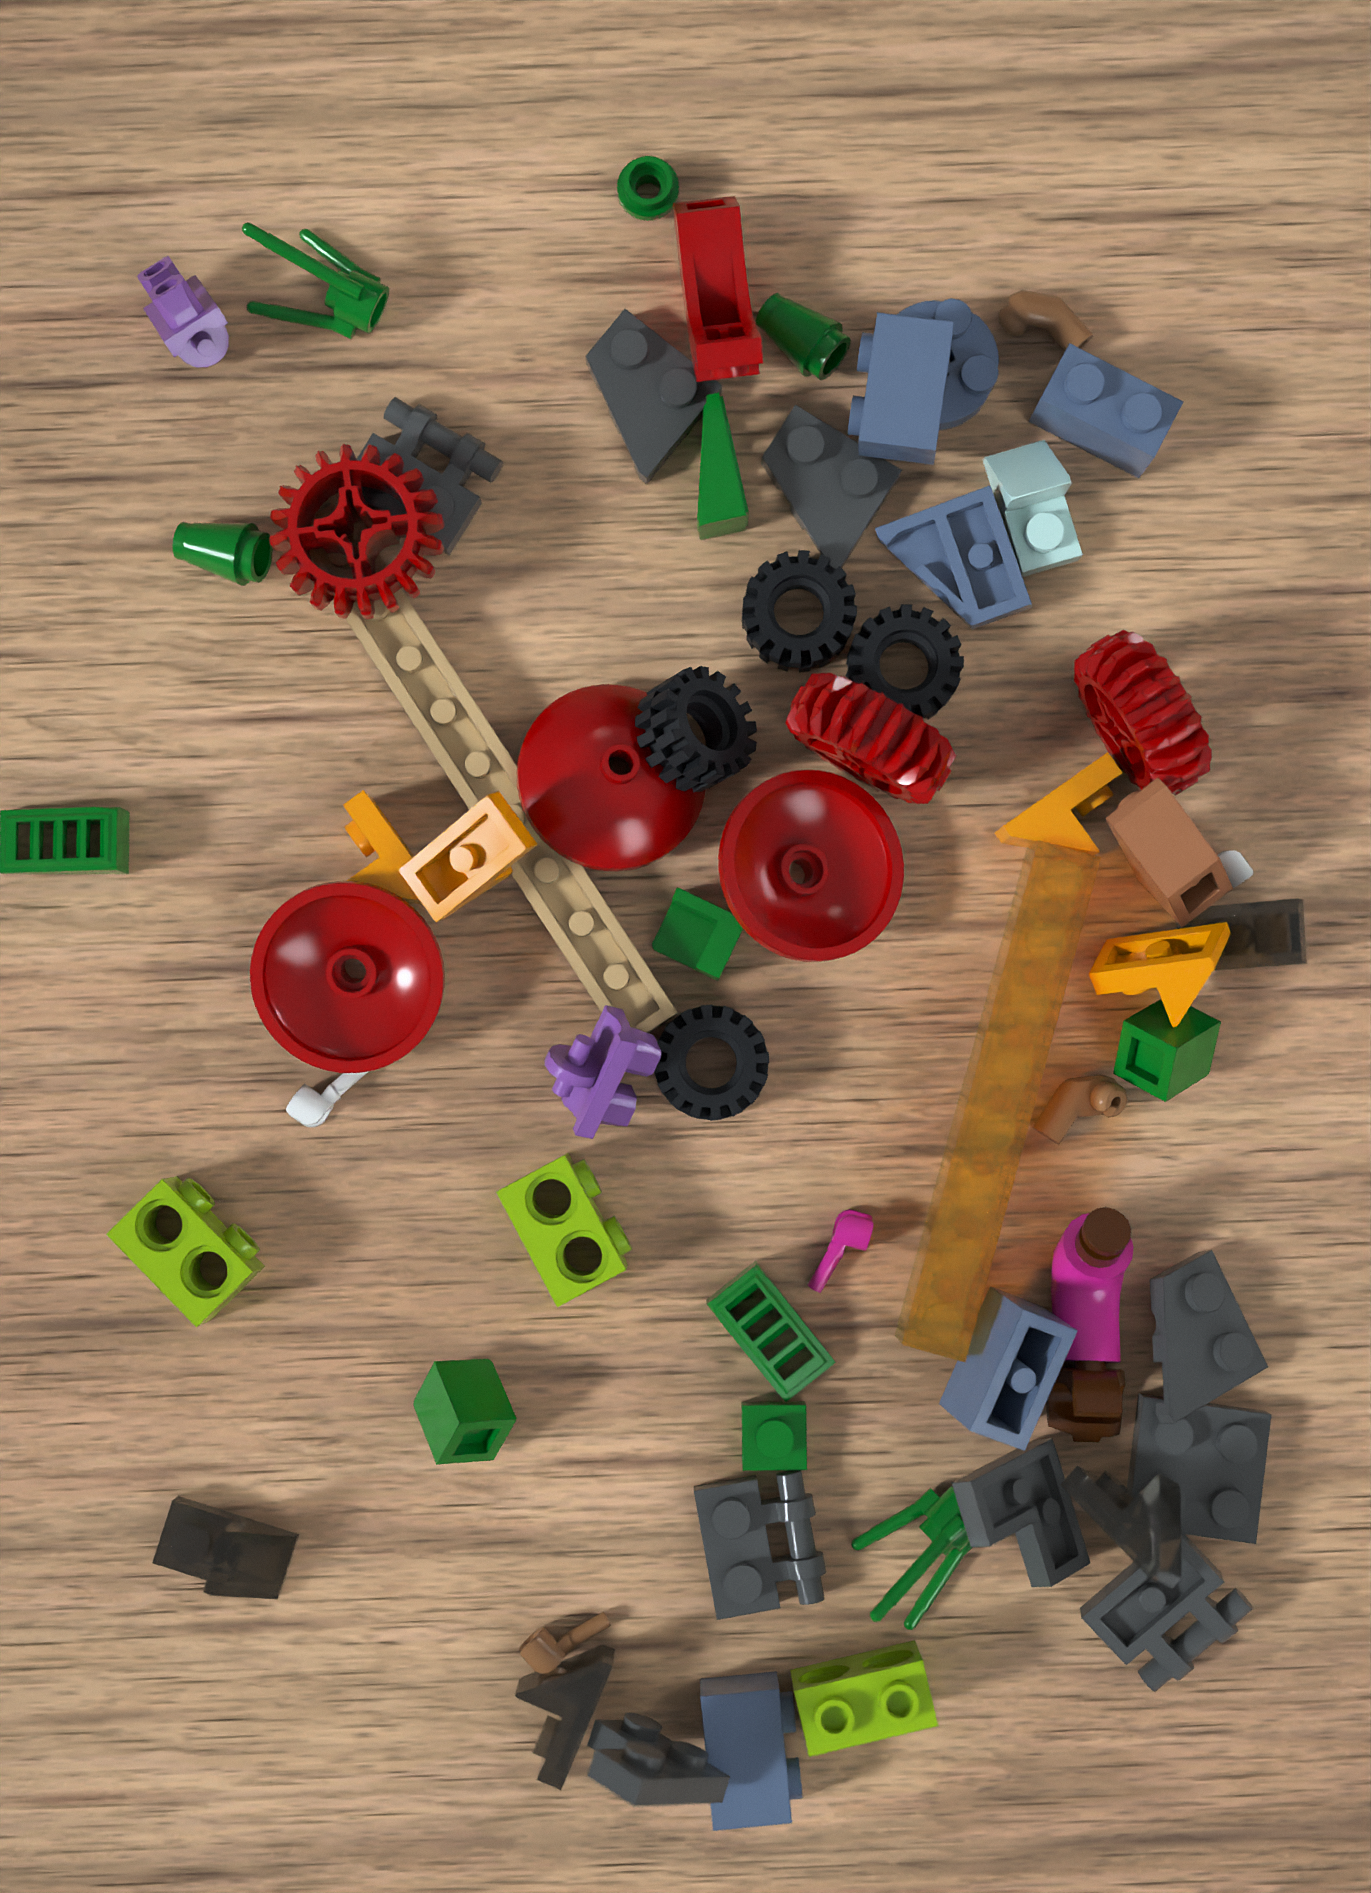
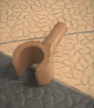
(546, 1653)

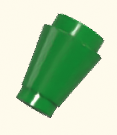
(804, 336)
(225, 549)

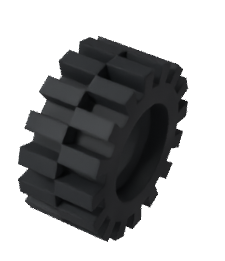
(809, 575)
(917, 629)
(674, 742)
(750, 1054)

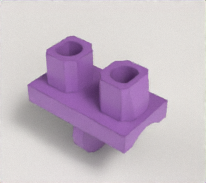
(184, 315)
(593, 1067)

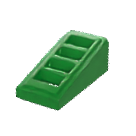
(721, 491)
(113, 840)
(736, 1291)

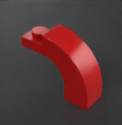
(716, 289)

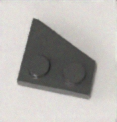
(647, 391)
(827, 482)
(1199, 1336)

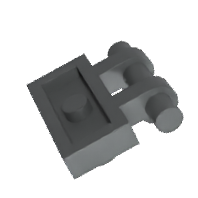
(466, 456)
(738, 1544)
(1138, 1611)

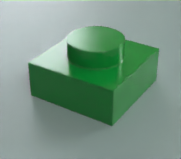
(774, 1435)

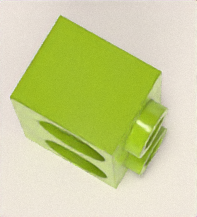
(548, 1235)
(176, 1263)
(863, 1698)

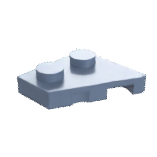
(962, 557)

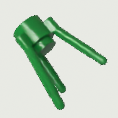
(352, 294)
(948, 1536)

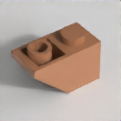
(1168, 852)

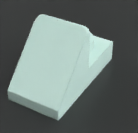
(1032, 504)

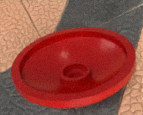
(581, 803)
(847, 860)
(321, 1009)

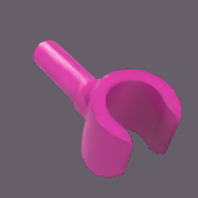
(850, 1230)

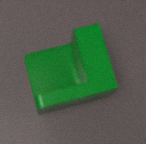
(697, 934)
(1162, 1056)
(464, 1411)

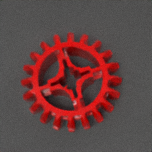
(333, 530)
(1142, 712)
(870, 737)

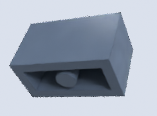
(903, 389)
(1105, 411)
(1008, 1368)
(745, 1740)

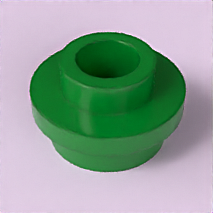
(642, 171)

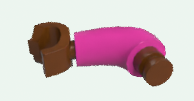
(1086, 1295)

